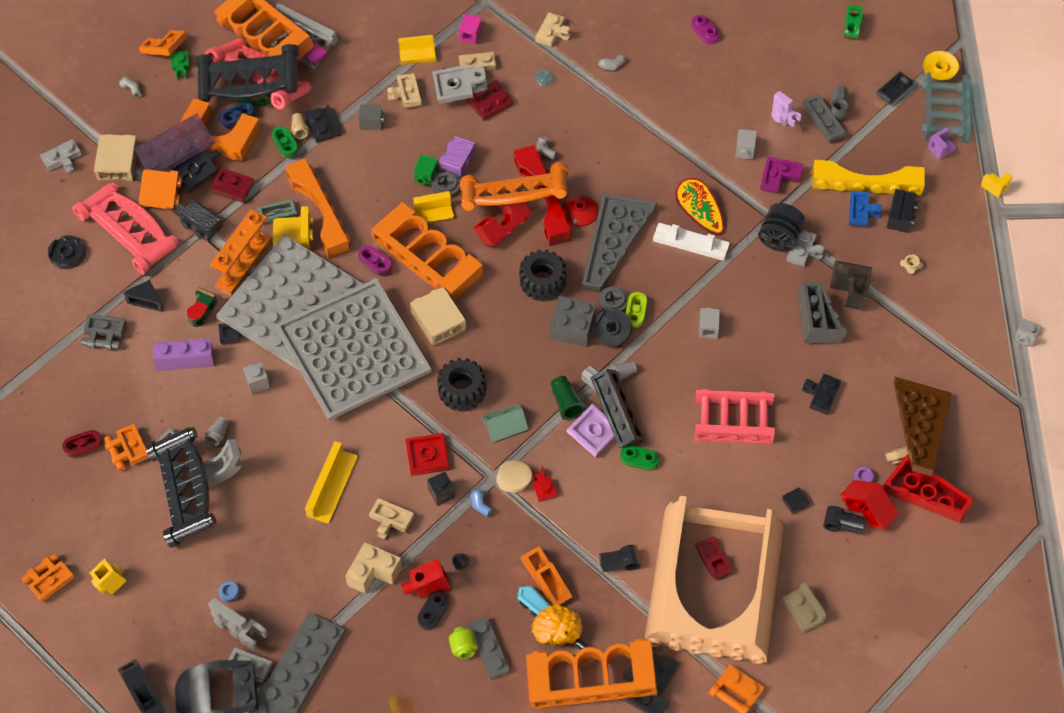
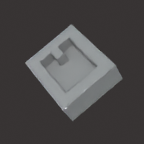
(1027, 332)

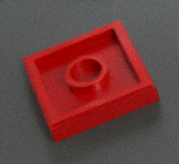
(427, 454)

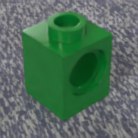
(425, 170)

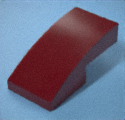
(713, 558)

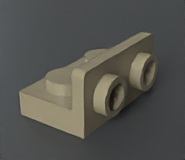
(805, 608)

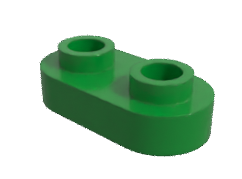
(285, 143)
(639, 456)

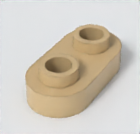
(896, 455)

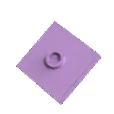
(592, 430)

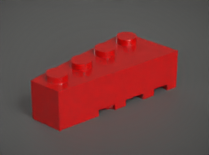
(928, 492)

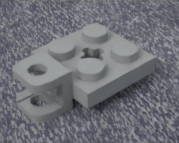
(465, 81)
(236, 624)

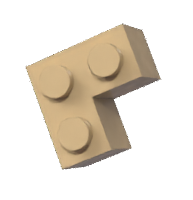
(372, 563)

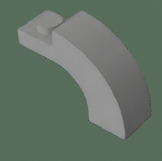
(223, 465)

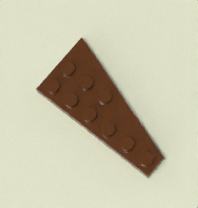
(923, 420)

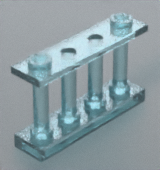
(962, 101)

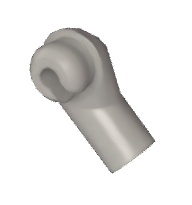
(128, 82)
(542, 146)

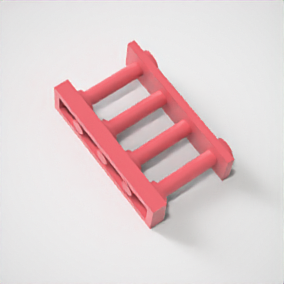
(729, 433)

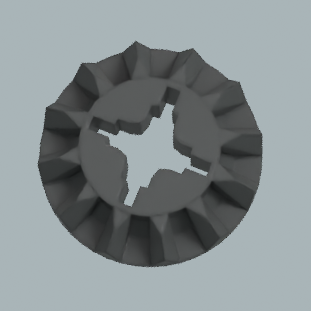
(439, 180)
(617, 293)

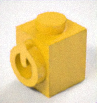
(107, 577)

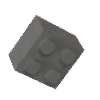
(572, 321)

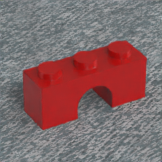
(492, 231)

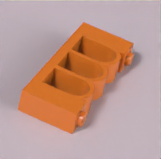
(233, 11)
(403, 219)
(540, 666)

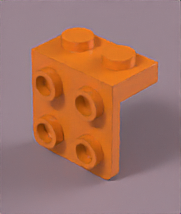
(160, 189)

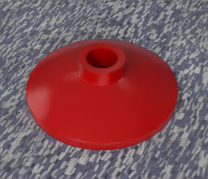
(580, 216)

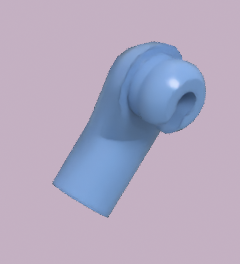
(478, 504)

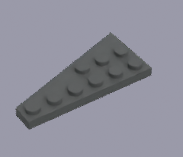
(615, 231)

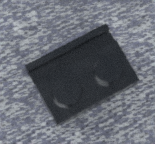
(322, 124)

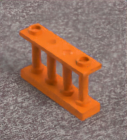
(241, 252)

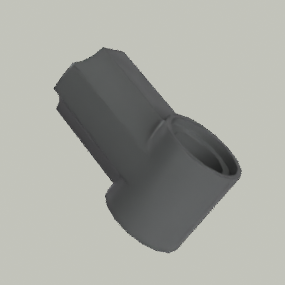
(839, 102)

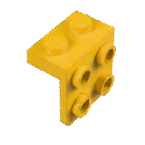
(295, 228)

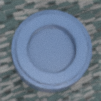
(229, 592)

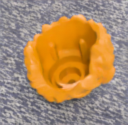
(554, 622)

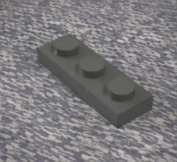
(823, 118)
(489, 648)

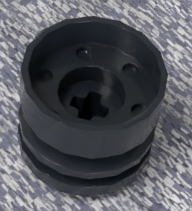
(781, 227)

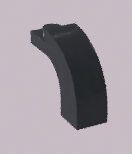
(140, 688)

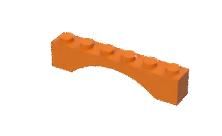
(303, 181)

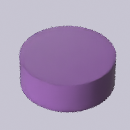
(864, 474)

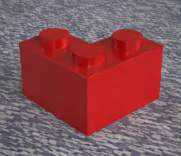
(871, 501)

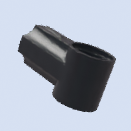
(837, 519)
(625, 558)

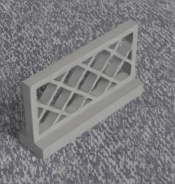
(307, 25)

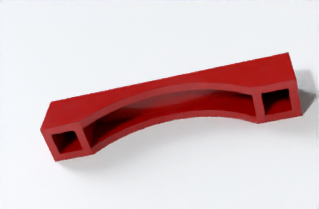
(554, 225)

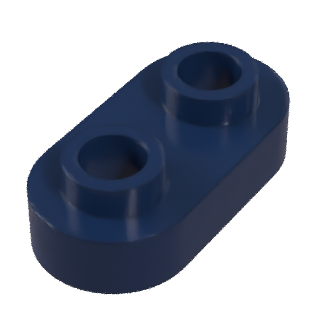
(234, 113)

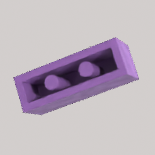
(183, 354)

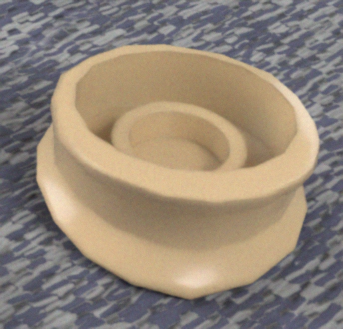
(513, 476)

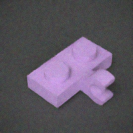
(782, 110)

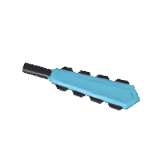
(531, 599)

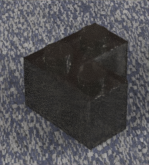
(853, 279)

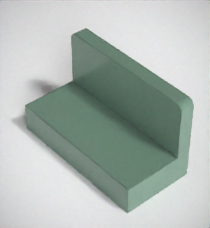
(505, 422)

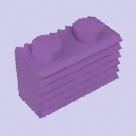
(457, 156)

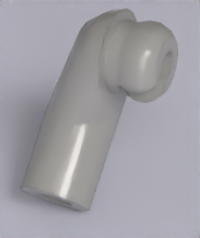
(611, 64)

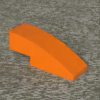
(546, 576)

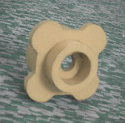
(911, 259)

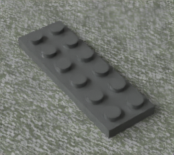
(300, 666)

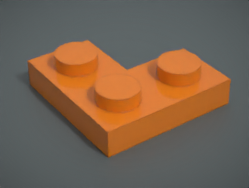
(163, 46)

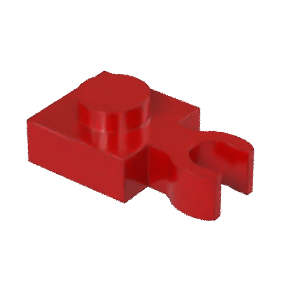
(543, 487)

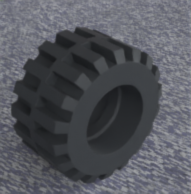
(540, 287)
(458, 371)

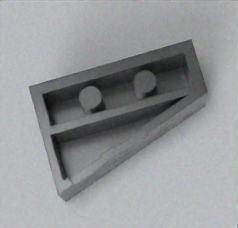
(817, 316)

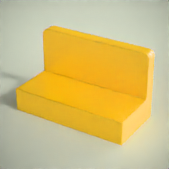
(417, 50)
(434, 207)

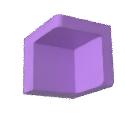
(940, 144)

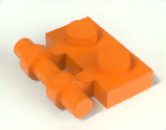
(132, 445)
(49, 582)

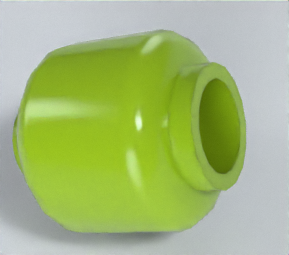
(463, 642)

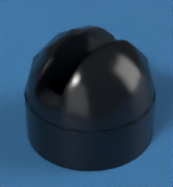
(460, 561)

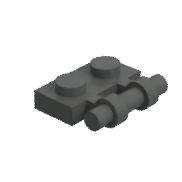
(103, 326)

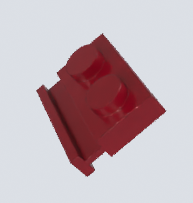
(232, 185)

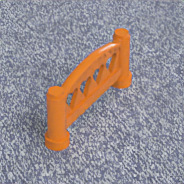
(555, 181)

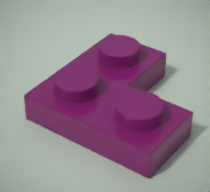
(779, 169)

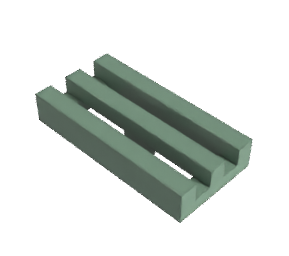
(277, 212)

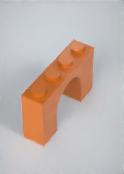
(235, 143)

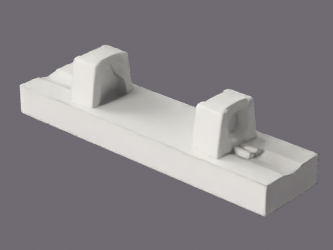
(691, 241)

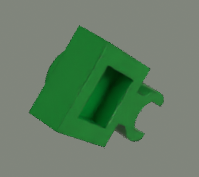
(180, 63)

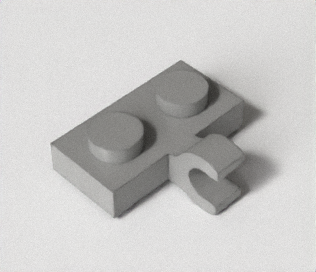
(61, 156)
(804, 249)
(262, 665)

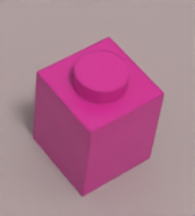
(470, 29)

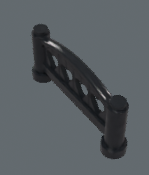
(210, 73)
(166, 451)

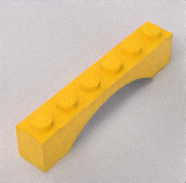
(832, 176)

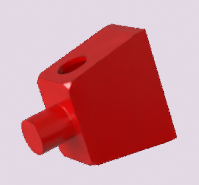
(427, 579)

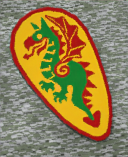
(700, 205)

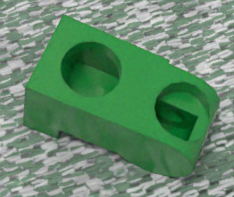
(852, 21)

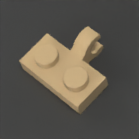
(552, 28)
(483, 60)
(407, 90)
(390, 516)

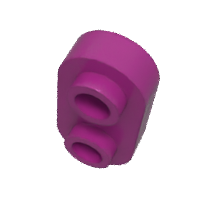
(702, 27)
(377, 260)

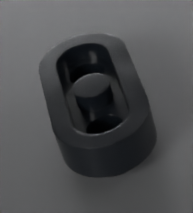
(433, 609)

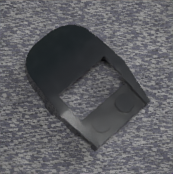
(194, 688)

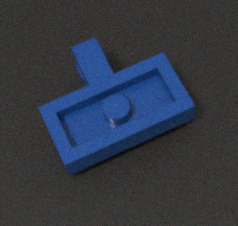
(861, 208)

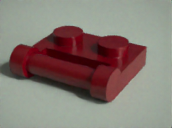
(493, 104)

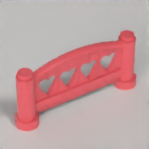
(231, 50)
(145, 254)

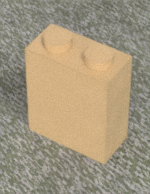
(116, 158)
(438, 316)

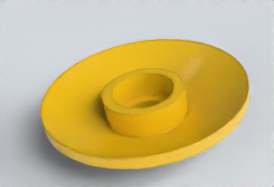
(941, 65)

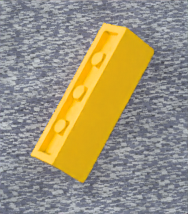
(330, 484)

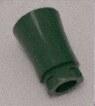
(568, 401)

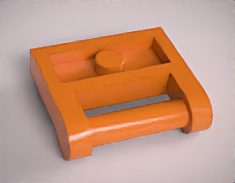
(740, 685)

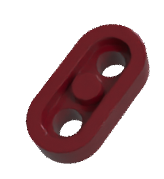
(82, 442)

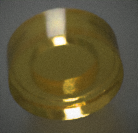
(395, 704)

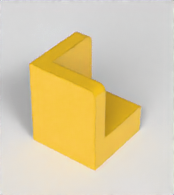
(996, 185)

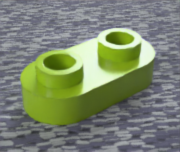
(636, 311)

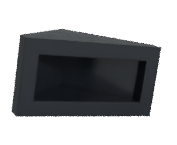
(144, 296)

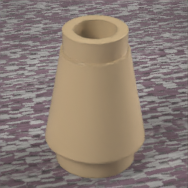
(299, 127)

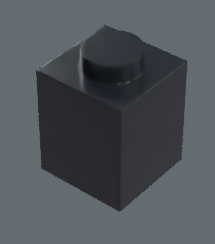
(441, 488)

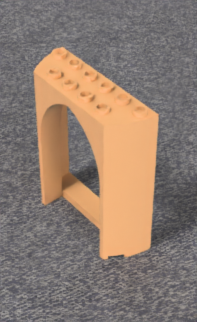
(670, 623)

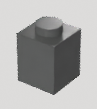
(371, 117)

